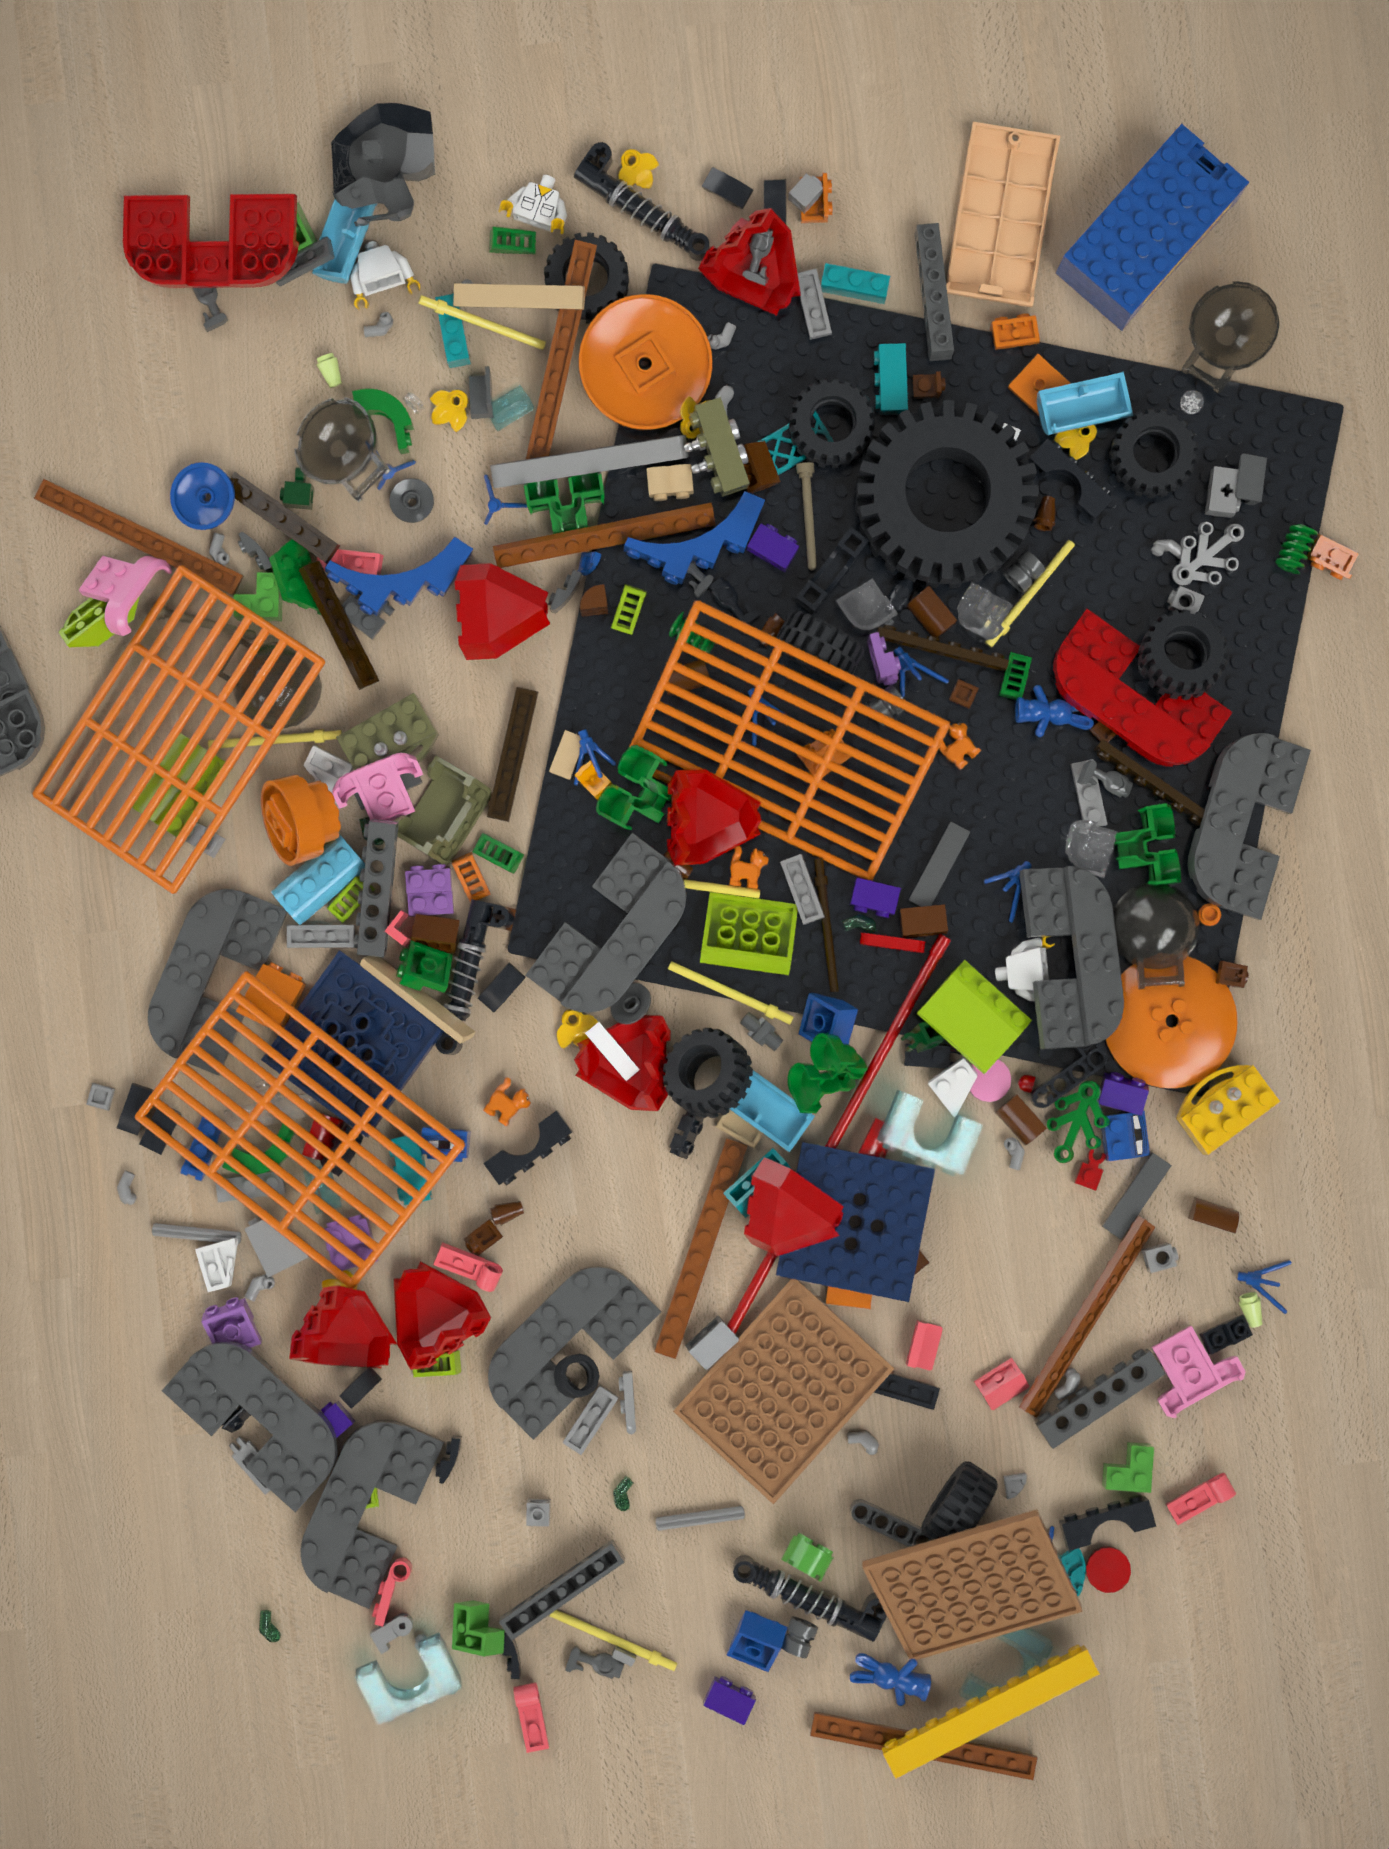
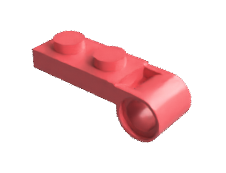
(357, 561)
(470, 1266)
(1201, 1498)
(387, 1588)
(531, 1717)

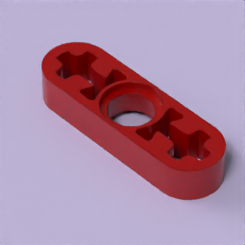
(892, 942)

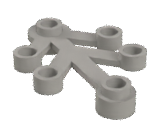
(1205, 556)

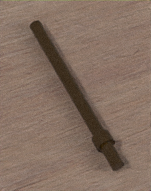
(821, 882)

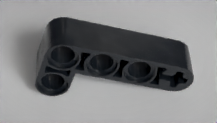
(1067, 1076)

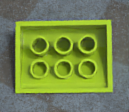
(173, 792)
(749, 933)
(974, 1016)

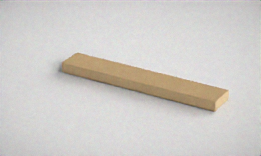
(519, 296)
(418, 999)

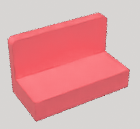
(393, 929)
(924, 1345)
(1002, 1384)

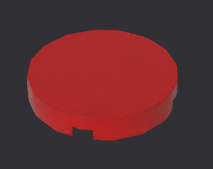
(1108, 1569)

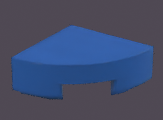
(588, 562)

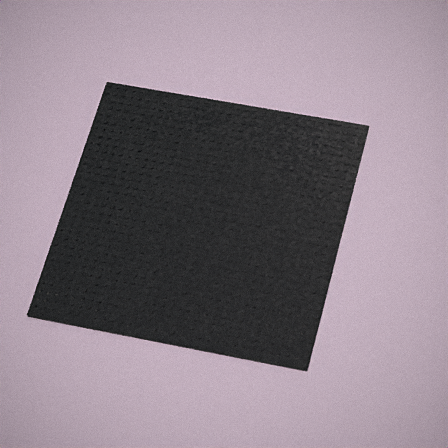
(1020, 786)

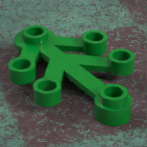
(1079, 1119)

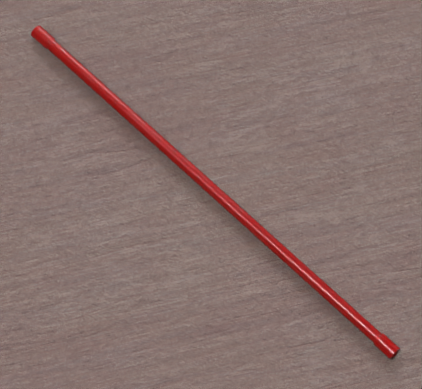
(935, 955)

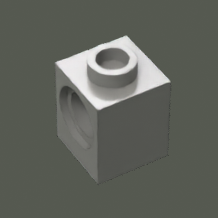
(806, 192)
(1195, 600)
(1151, 1263)
(538, 1512)

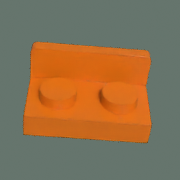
(1015, 331)

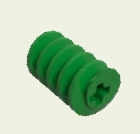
(1294, 548)
(693, 639)

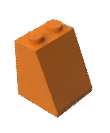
(286, 986)

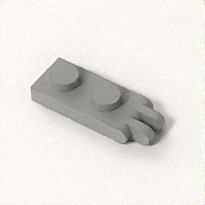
(627, 1405)
(243, 1456)

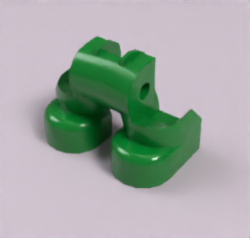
(584, 490)
(618, 804)
(1133, 849)
(841, 1069)

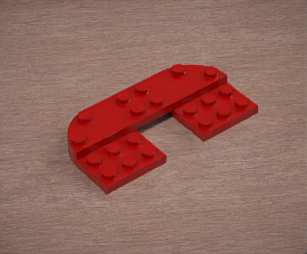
(257, 253)
(1088, 679)

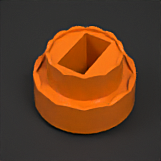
(299, 817)

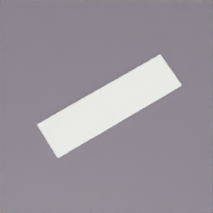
(612, 1051)

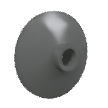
(407, 490)
(632, 1004)

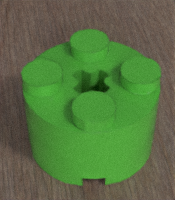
(807, 1558)

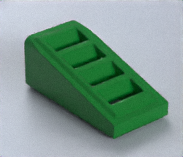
(512, 233)
(1004, 691)
(514, 861)

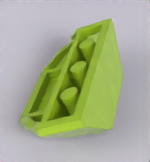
(87, 624)

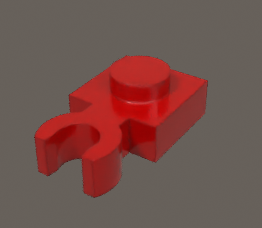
(1089, 1174)

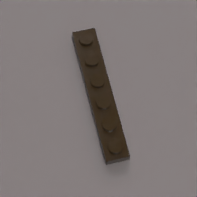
(283, 519)
(339, 625)
(951, 650)
(512, 754)
(1145, 778)

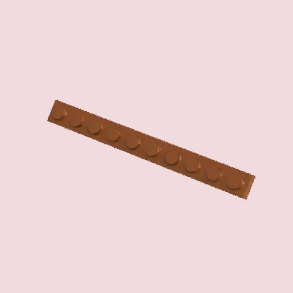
(560, 355)
(604, 535)
(137, 536)
(700, 1249)
(1087, 1316)
(966, 1755)

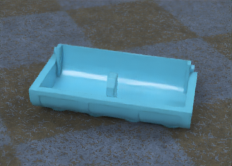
(345, 240)
(1084, 404)
(319, 880)
(772, 1112)

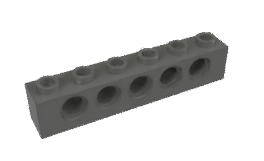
(934, 292)
(388, 832)
(1112, 1398)
(562, 1589)

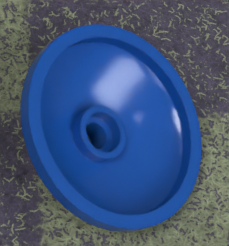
(190, 492)

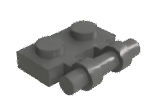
(365, 623)

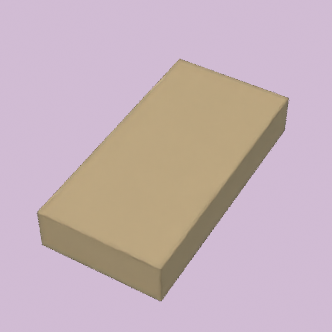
(566, 755)
(739, 1129)

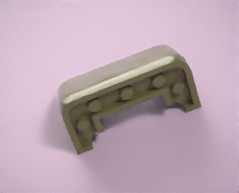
(444, 812)

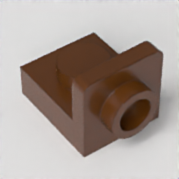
(928, 385)
(1232, 974)
(482, 1238)

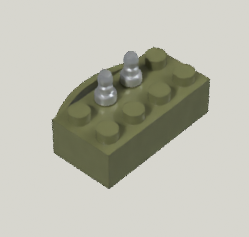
(723, 453)
(390, 732)

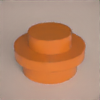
(1209, 914)

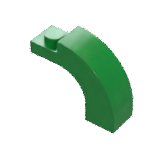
(384, 404)
(273, 1152)

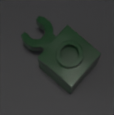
(297, 493)
(922, 1038)

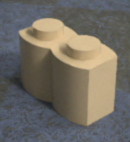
(670, 481)

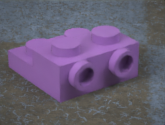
(885, 665)
(429, 890)
(349, 1240)
(231, 1323)

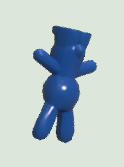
(1057, 712)
(888, 1677)

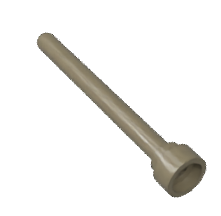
(805, 473)
(187, 618)

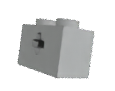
(1216, 502)

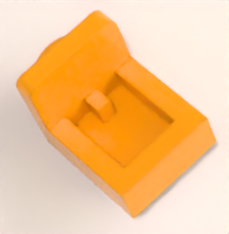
(589, 779)

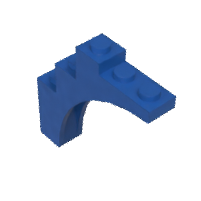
(704, 550)
(376, 589)

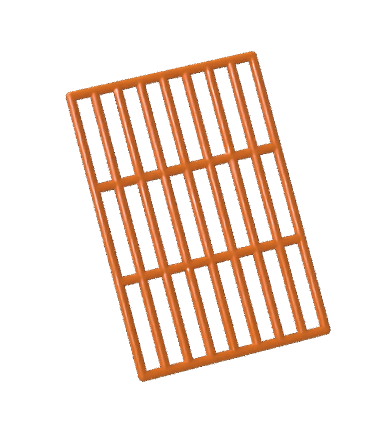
(834, 743)
(153, 766)
(334, 1158)

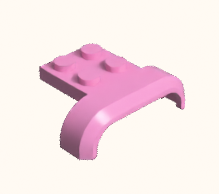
(120, 586)
(380, 786)
(1192, 1371)

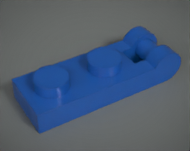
(200, 1150)

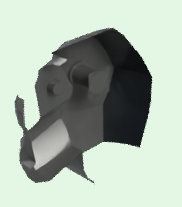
(377, 157)

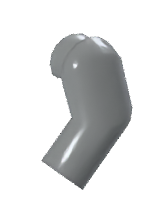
(722, 340)
(124, 1188)
(257, 1284)
(1070, 1386)

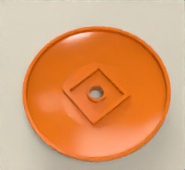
(637, 330)
(1178, 1054)

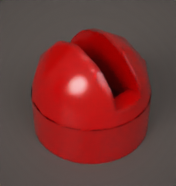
(1026, 1083)

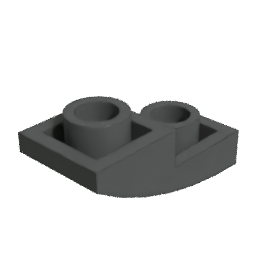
(248, 545)
(561, 597)

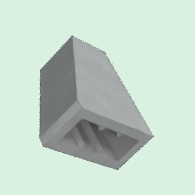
(272, 1248)

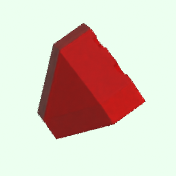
(726, 264)
(496, 610)
(708, 817)
(646, 1046)
(788, 1211)
(434, 1315)
(342, 1332)

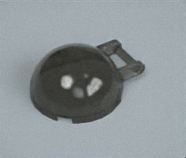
(1231, 330)
(339, 445)
(305, 707)
(1156, 931)

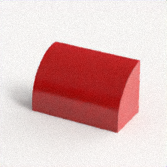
(322, 1135)
(871, 1145)

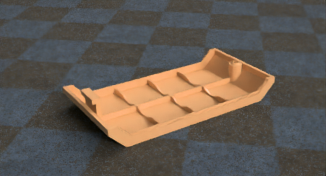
(1002, 214)

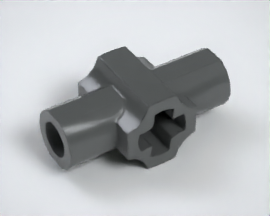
(761, 1031)

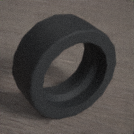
(591, 1371)
(360, 1387)

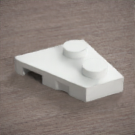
(326, 766)
(954, 1084)
(218, 1263)

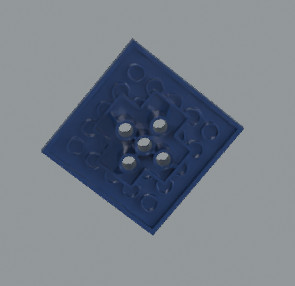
(394, 1033)
(882, 1260)

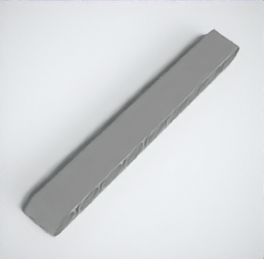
(589, 461)

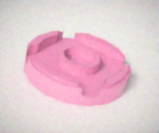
(993, 1083)

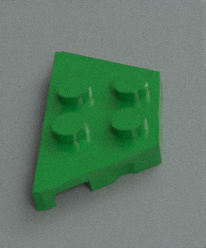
(286, 568)

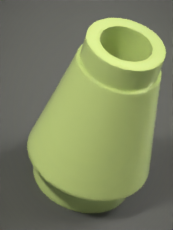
(329, 369)
(1251, 1308)

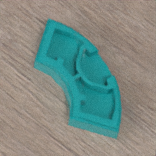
(1075, 1567)

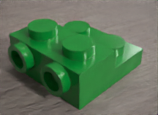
(424, 967)

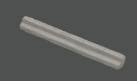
(194, 1233)
(700, 1518)

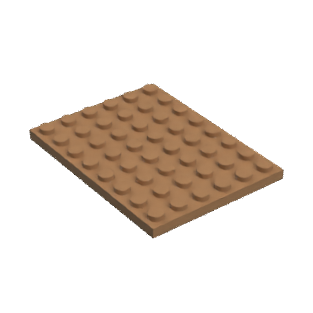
(783, 1390)
(973, 1585)

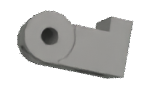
(397, 1626)

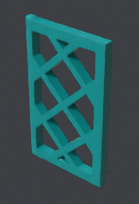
(777, 435)

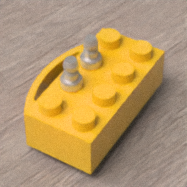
(1225, 1107)

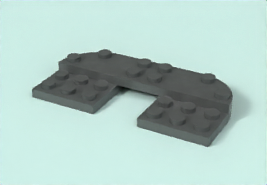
(20, 715)
(1246, 773)
(1075, 905)
(216, 925)
(597, 977)
(592, 1300)
(234, 1375)
(333, 1549)

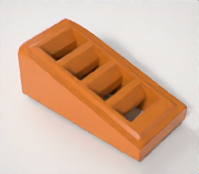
(464, 859)

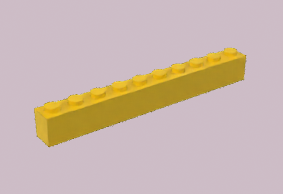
(989, 1711)

